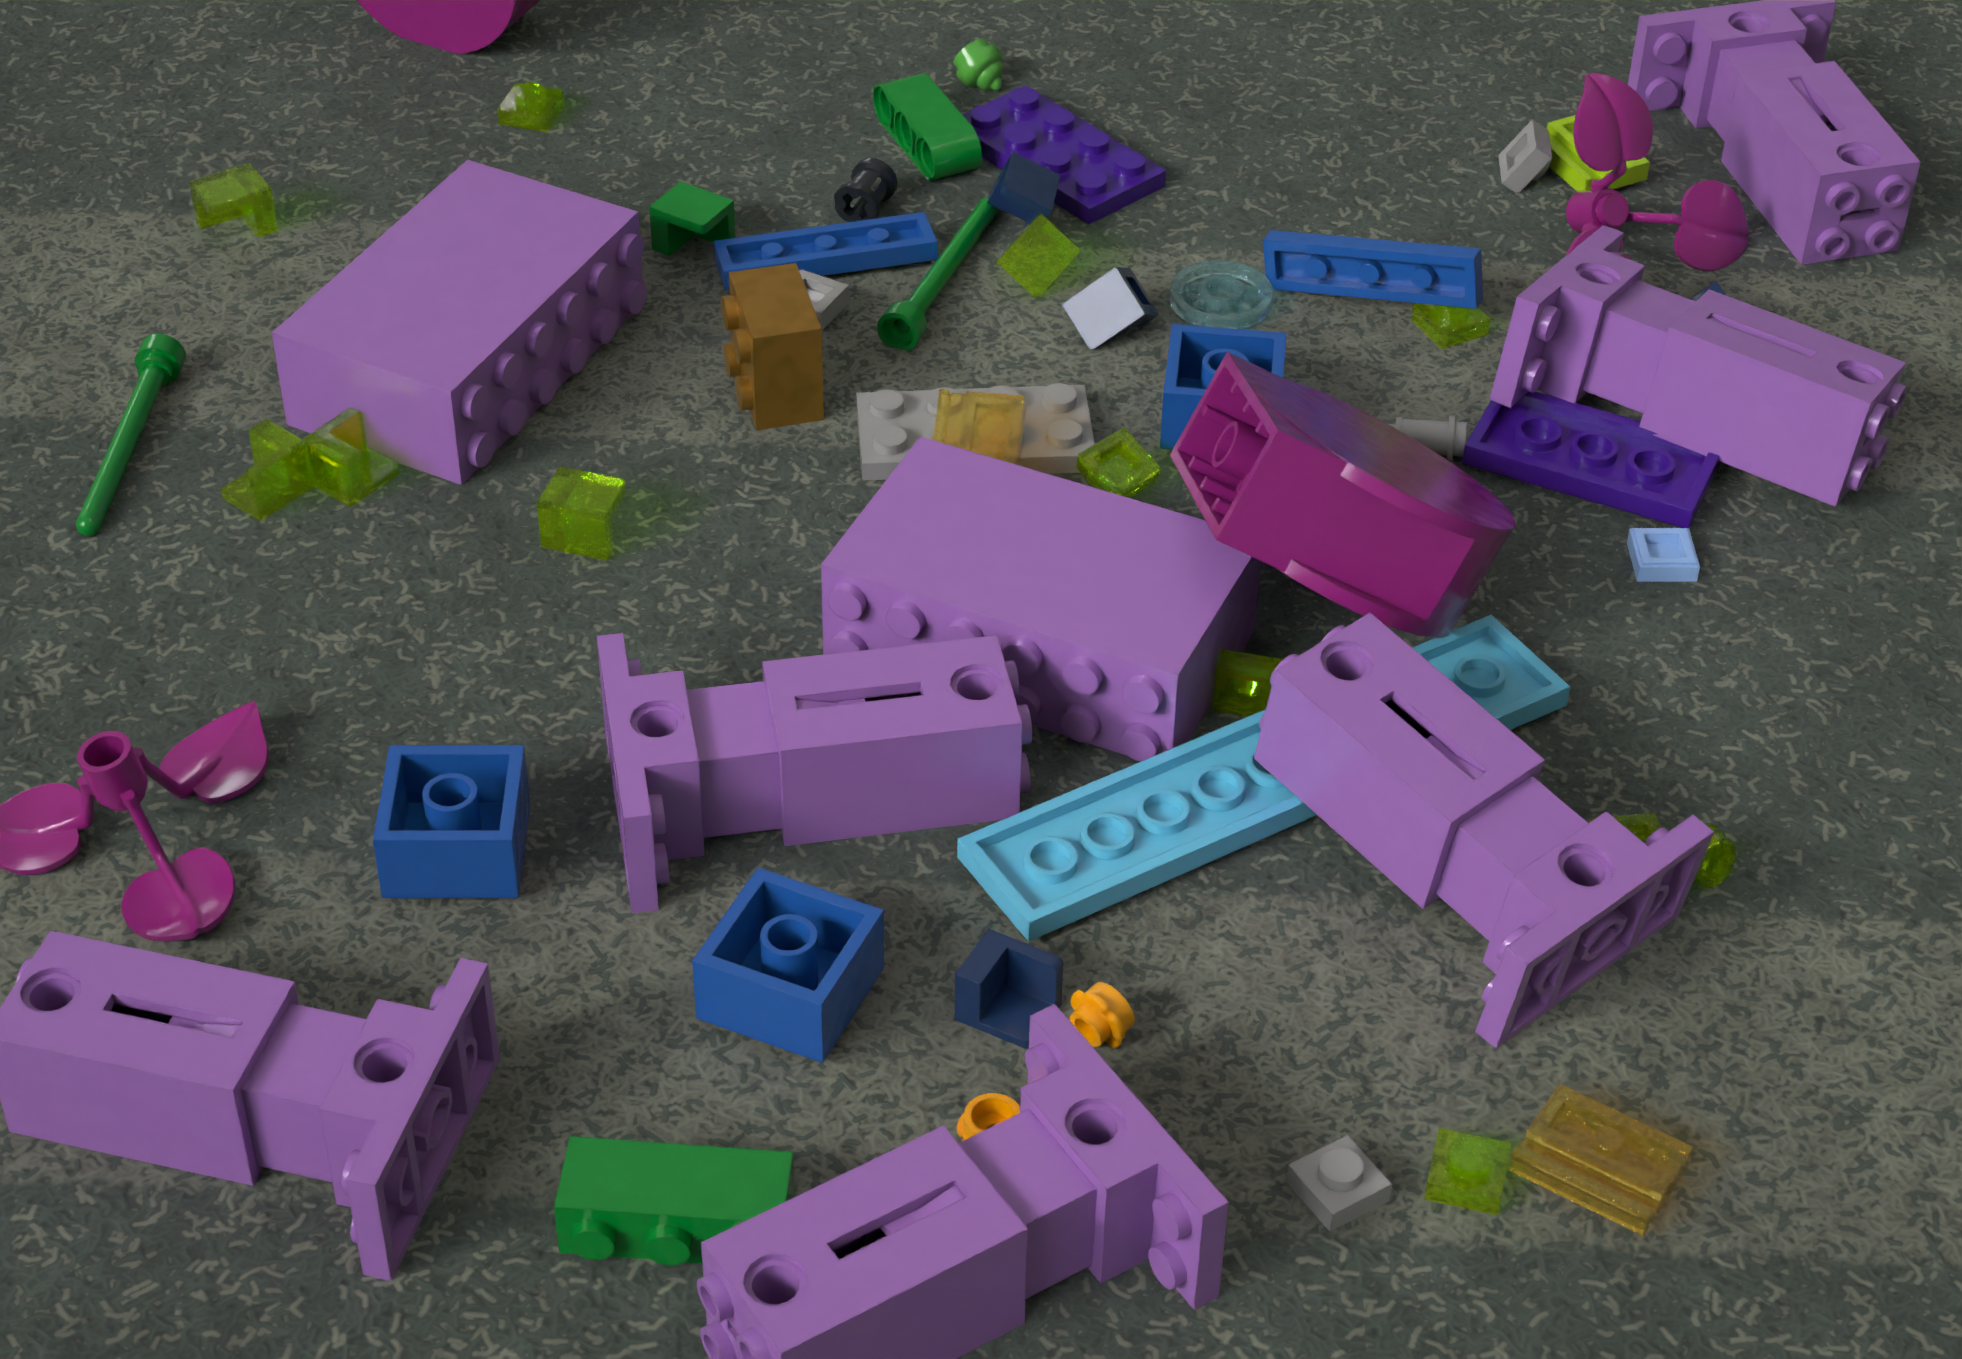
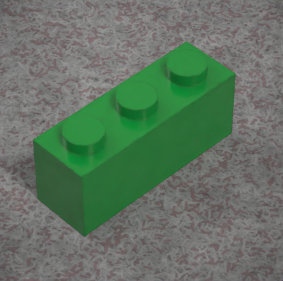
(661, 1196)

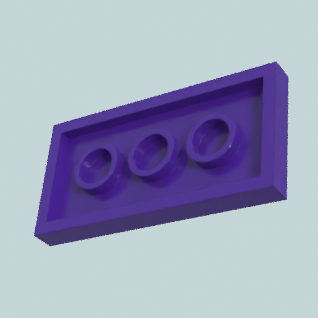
(1093, 168)
(1591, 457)

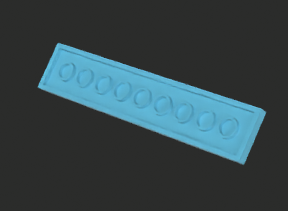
(1203, 799)

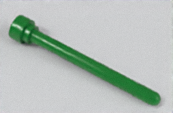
(905, 321)
(157, 364)

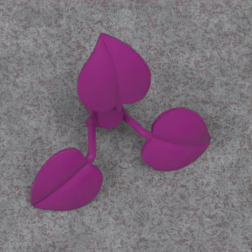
(1616, 128)
(182, 896)

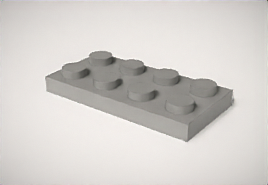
(1053, 433)

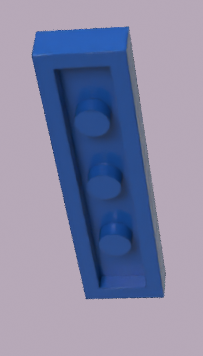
(833, 247)
(1374, 268)

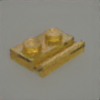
(982, 423)
(1601, 1159)

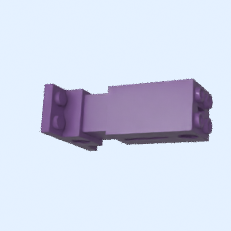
(1791, 124)
(1703, 371)
(811, 749)
(1459, 816)
(238, 1077)
(952, 1237)

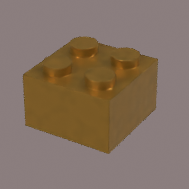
(774, 346)

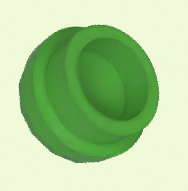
(980, 65)

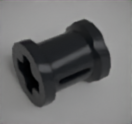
(862, 179)

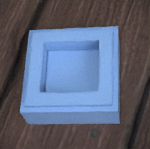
(1663, 555)

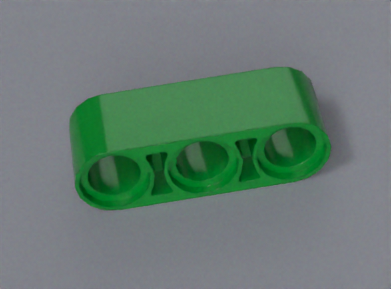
(927, 126)

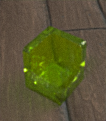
(234, 195)
(1037, 255)
(343, 462)
(278, 473)
(578, 511)

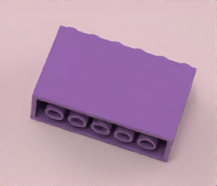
(463, 318)
(1089, 592)

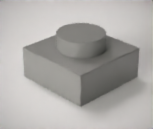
(1525, 157)
(827, 296)
(1338, 1183)

